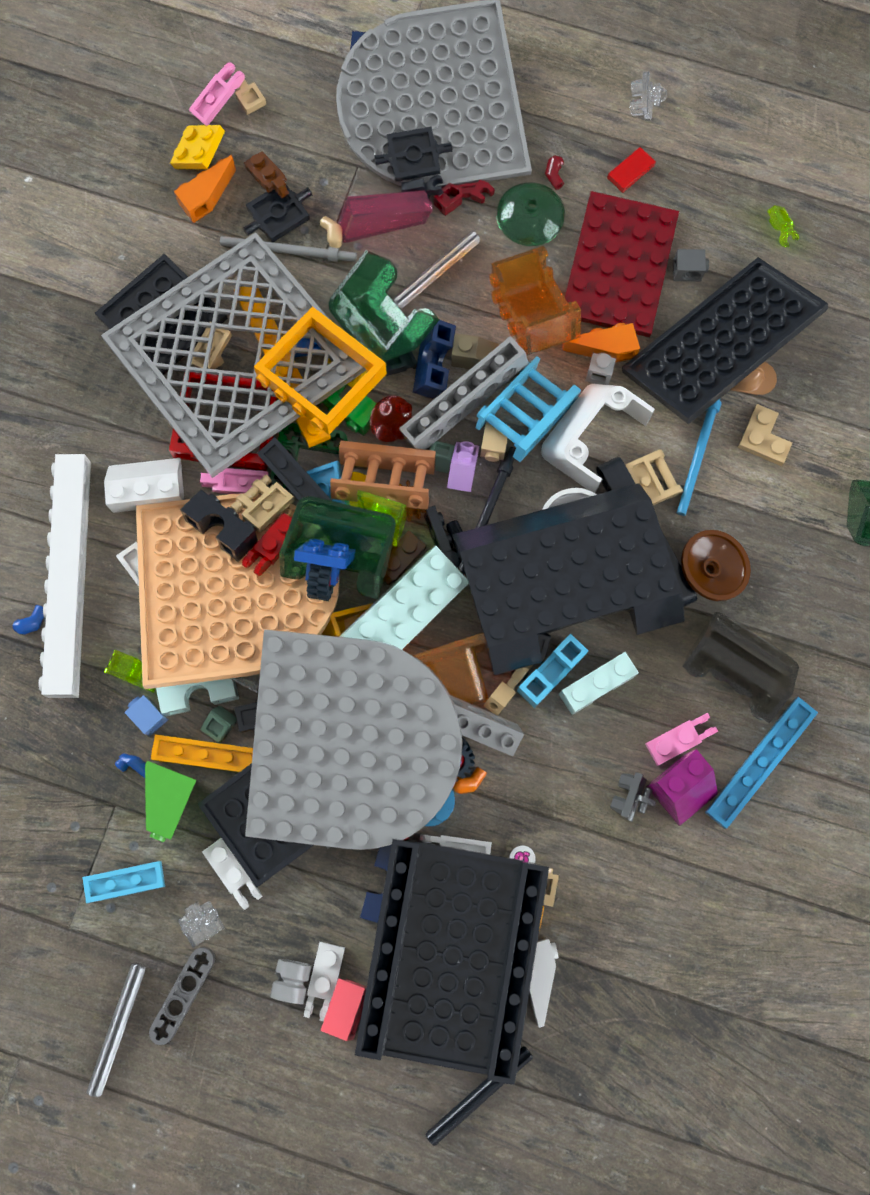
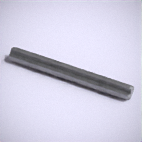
(436, 269)
(116, 1030)

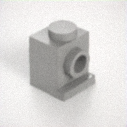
(602, 365)

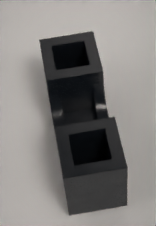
(206, 511)

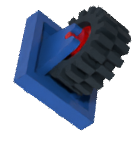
(323, 566)

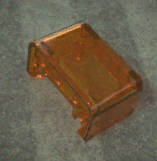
(533, 302)

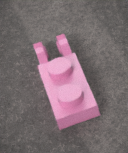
(216, 93)
(678, 740)

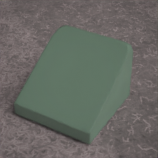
(443, 456)
(218, 724)

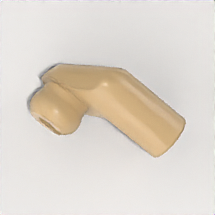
(334, 231)

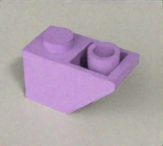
(463, 466)

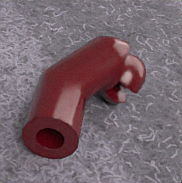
(552, 170)

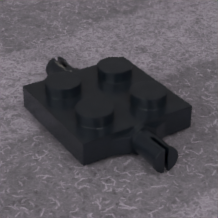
(413, 154)
(277, 215)

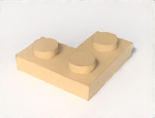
(759, 440)

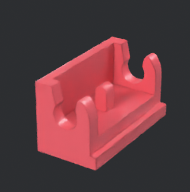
(344, 1010)

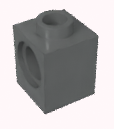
(690, 265)

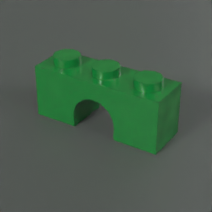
(359, 418)

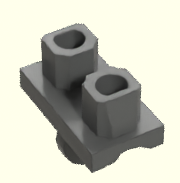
(635, 786)

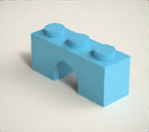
(552, 671)

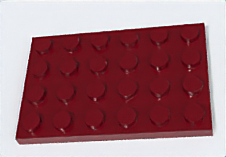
(621, 262)

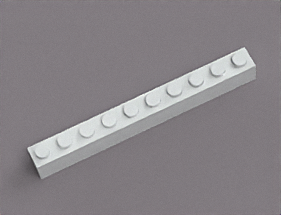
(66, 577)

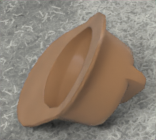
(758, 382)

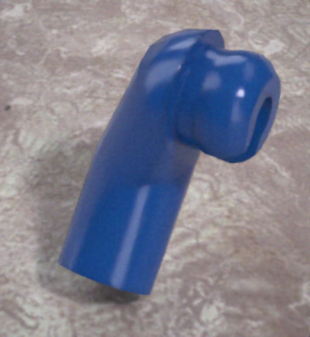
(31, 623)
(134, 762)

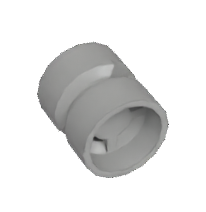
(290, 981)

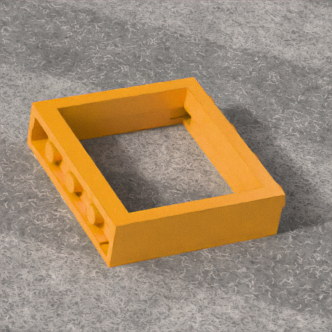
(314, 319)

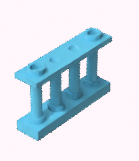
(537, 428)

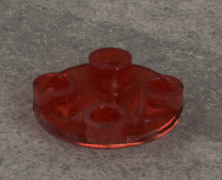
(388, 417)

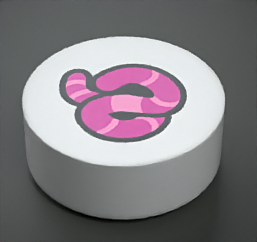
(523, 853)

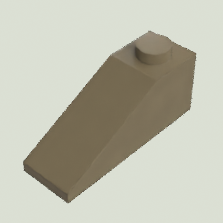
(470, 350)

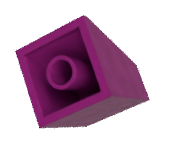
(685, 786)

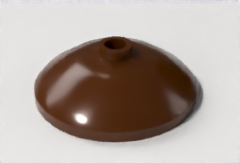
(725, 560)

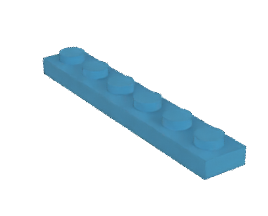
(761, 762)

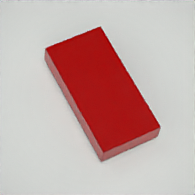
(631, 169)

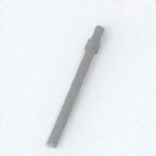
(332, 254)

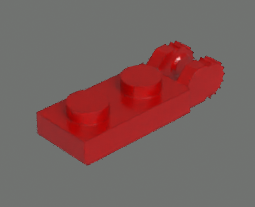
(268, 546)

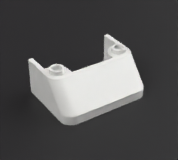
(562, 445)

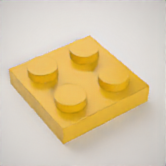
(197, 147)

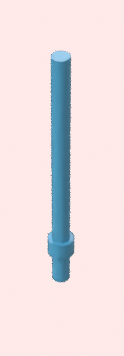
(697, 458)

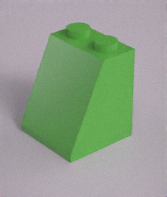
(165, 799)

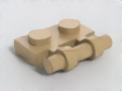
(267, 506)

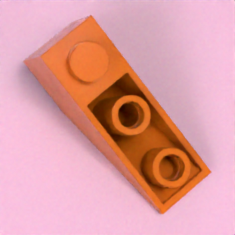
(203, 192)
(618, 342)

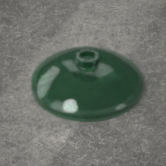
(527, 224)

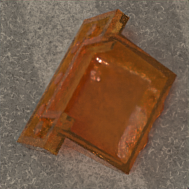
(459, 668)

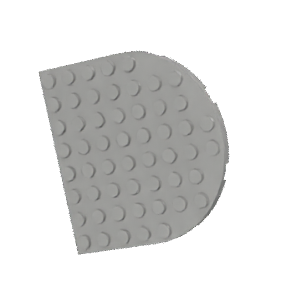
(441, 72)
(348, 742)

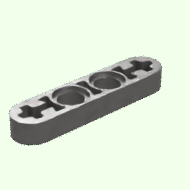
(184, 996)

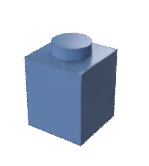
(145, 715)

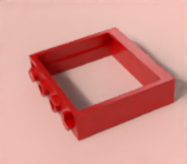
(250, 460)

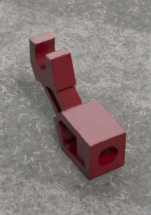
(472, 190)

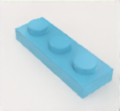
(123, 882)

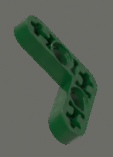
(295, 444)

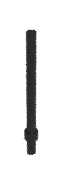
(504, 471)

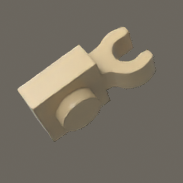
(250, 97)

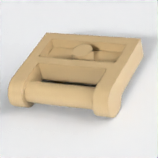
(644, 475)

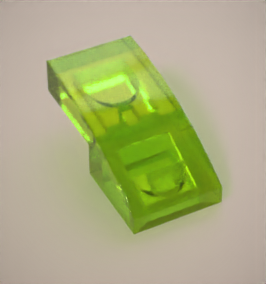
(126, 668)

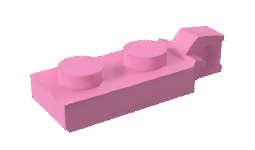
(231, 480)

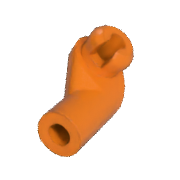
(470, 783)

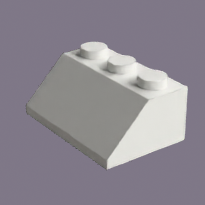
(143, 484)

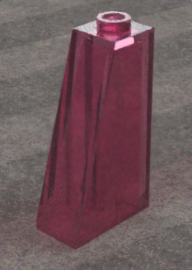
(383, 213)

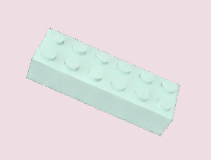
(410, 601)

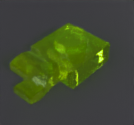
(781, 221)

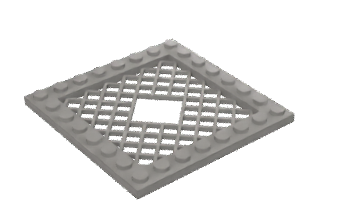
(218, 456)

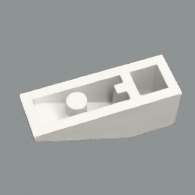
(542, 979)

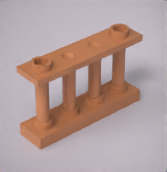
(389, 458)

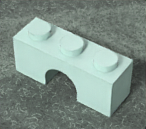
(598, 683)
(175, 698)

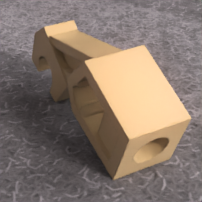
(505, 692)

